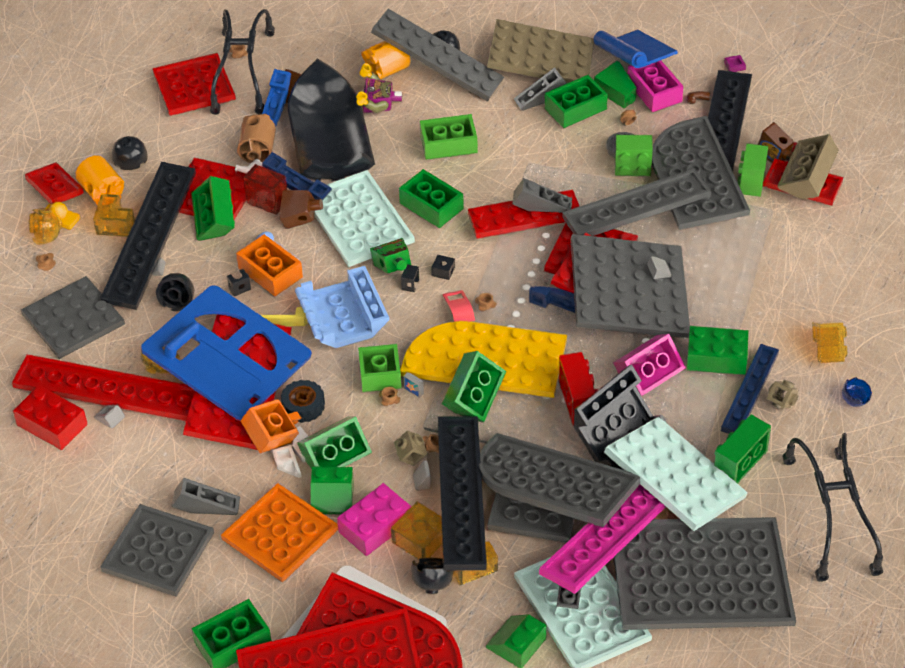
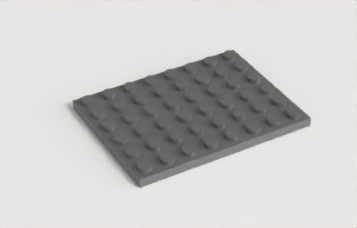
(706, 577)

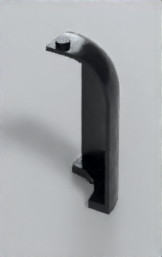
(328, 125)

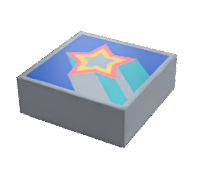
(413, 384)

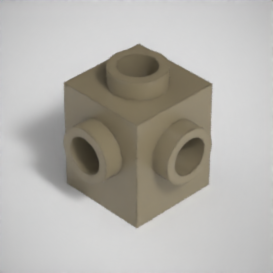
(776, 394)
(410, 448)

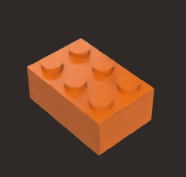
(269, 265)

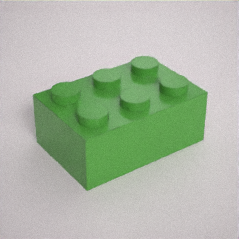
(448, 136)

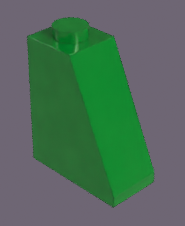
(617, 84)

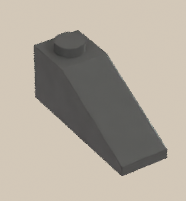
(535, 94)
(203, 499)

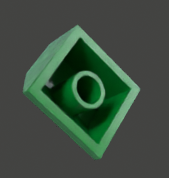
(332, 489)
(518, 639)

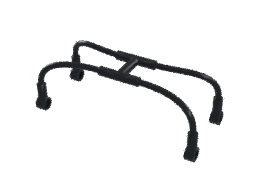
(227, 32)
(841, 454)

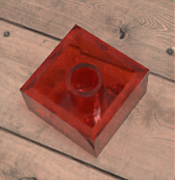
(264, 188)

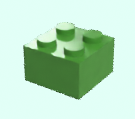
(633, 155)
(752, 169)
(379, 367)

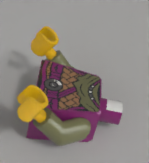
(377, 92)

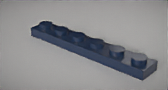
(750, 388)

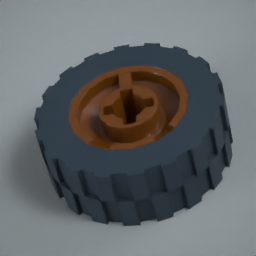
(305, 398)

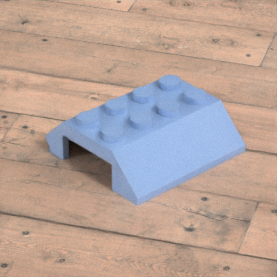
(345, 310)

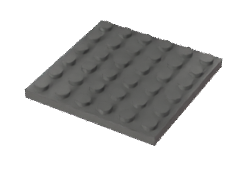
(618, 289)

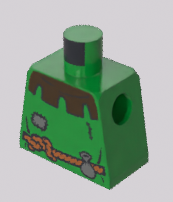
(391, 256)

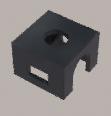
(443, 271)
(410, 275)
(240, 285)

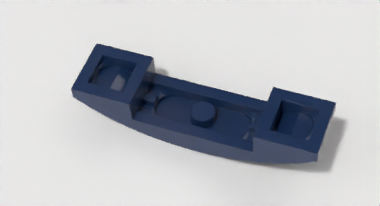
(295, 180)
(544, 296)

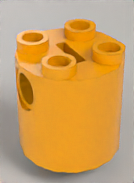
(385, 59)
(98, 178)

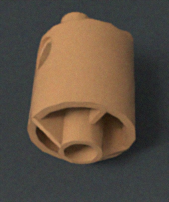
(256, 138)

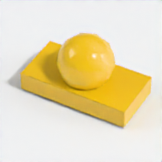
(67, 217)

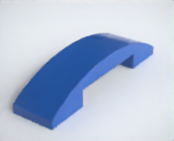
(277, 95)

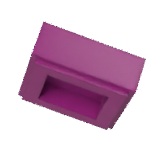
(735, 63)

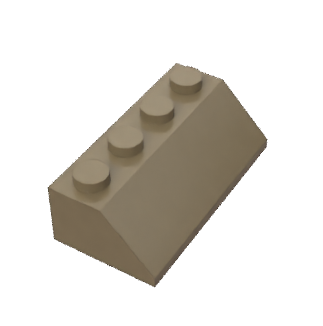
(809, 167)

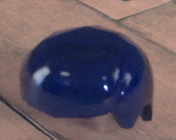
(856, 392)

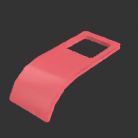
(460, 308)

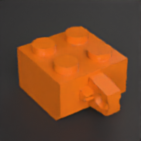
(270, 425)

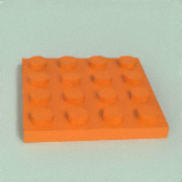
(280, 532)

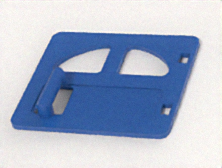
(216, 365)

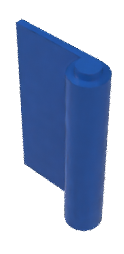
(634, 47)

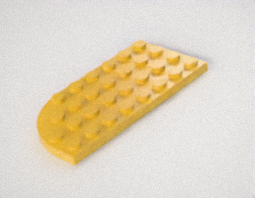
(524, 354)

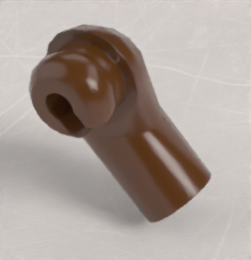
(699, 95)

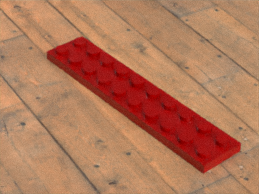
(105, 387)

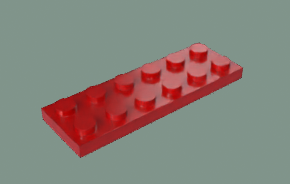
(508, 218)

